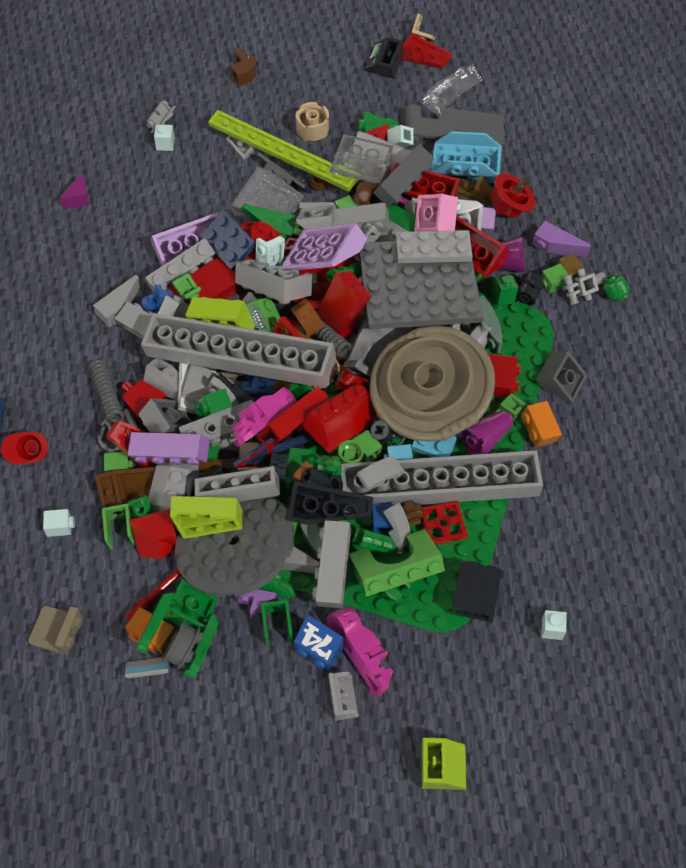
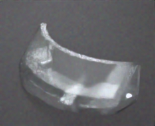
(450, 88)

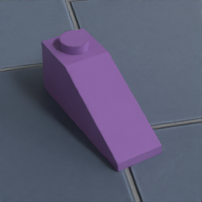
(559, 241)

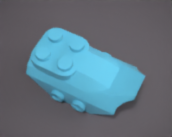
(467, 156)

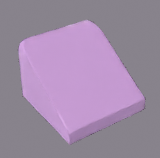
(488, 218)

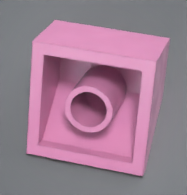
(436, 213)

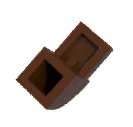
(245, 68)

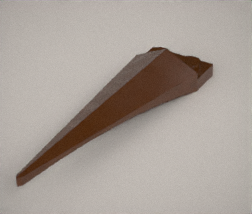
(129, 484)

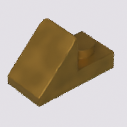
(477, 191)

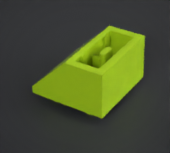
(443, 764)

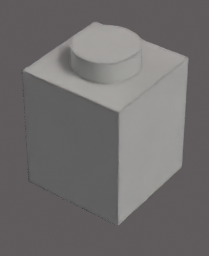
(174, 306)

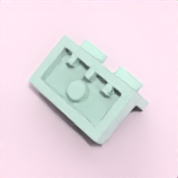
(271, 251)

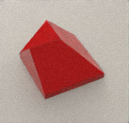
(154, 534)

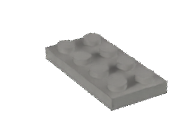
(433, 246)

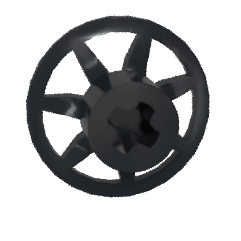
(382, 432)

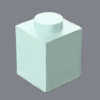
(400, 136)
(164, 137)
(58, 522)
(554, 625)

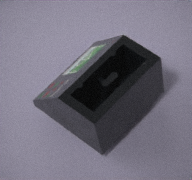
(385, 57)

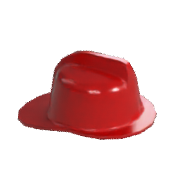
(347, 379)
(24, 447)

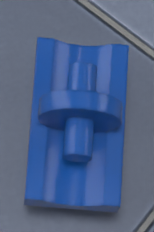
(154, 302)

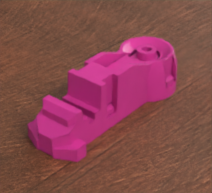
(261, 414)
(362, 648)

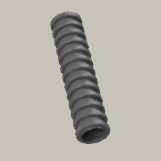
(326, 334)
(106, 391)

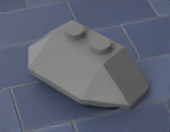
(167, 482)

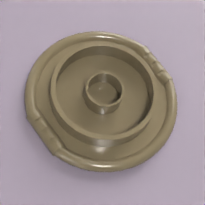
(432, 383)

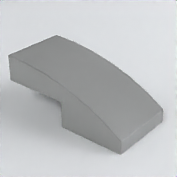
(216, 385)
(378, 472)
(400, 525)

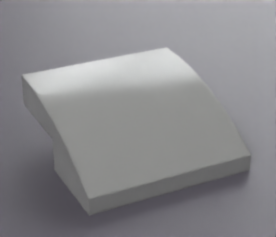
(196, 382)

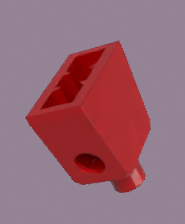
(138, 396)

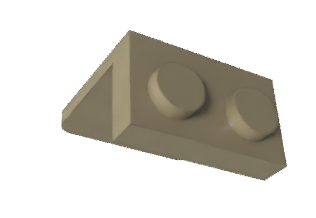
(56, 629)

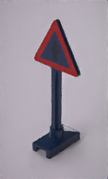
(261, 455)

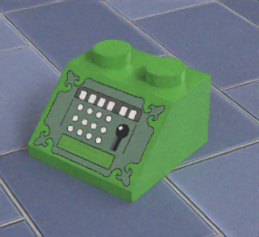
(264, 314)

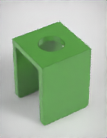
(108, 515)

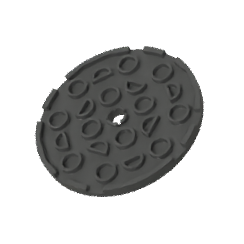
(227, 569)

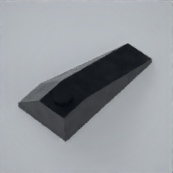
(319, 504)

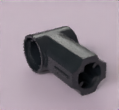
(318, 478)

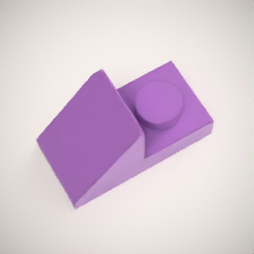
(256, 598)

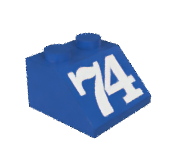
(318, 643)

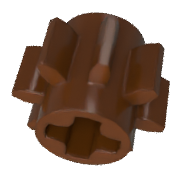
(413, 512)

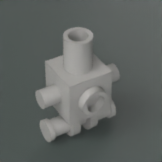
(582, 285)

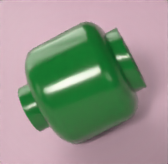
(616, 287)

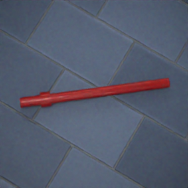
(145, 602)

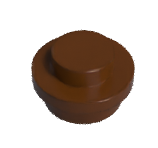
(318, 183)

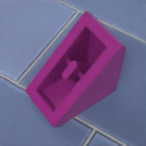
(76, 194)

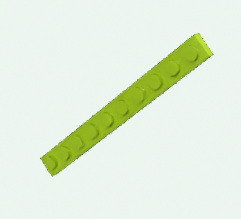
(279, 149)

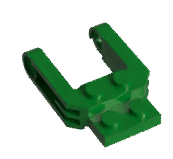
(192, 606)

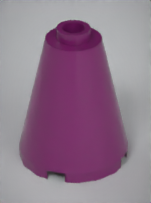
(516, 259)
(487, 432)

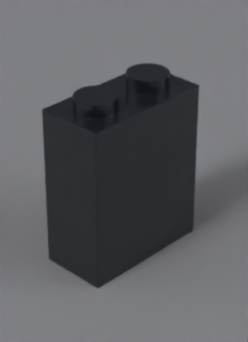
(476, 591)

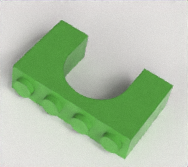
(378, 577)

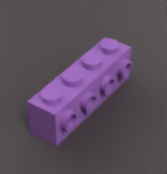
(168, 447)

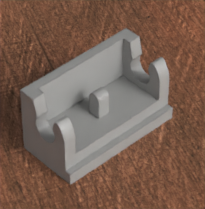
(343, 696)

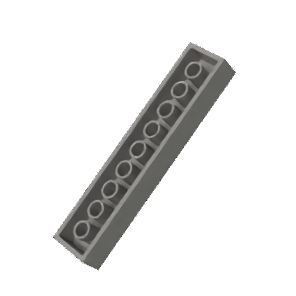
(239, 350)
(453, 479)

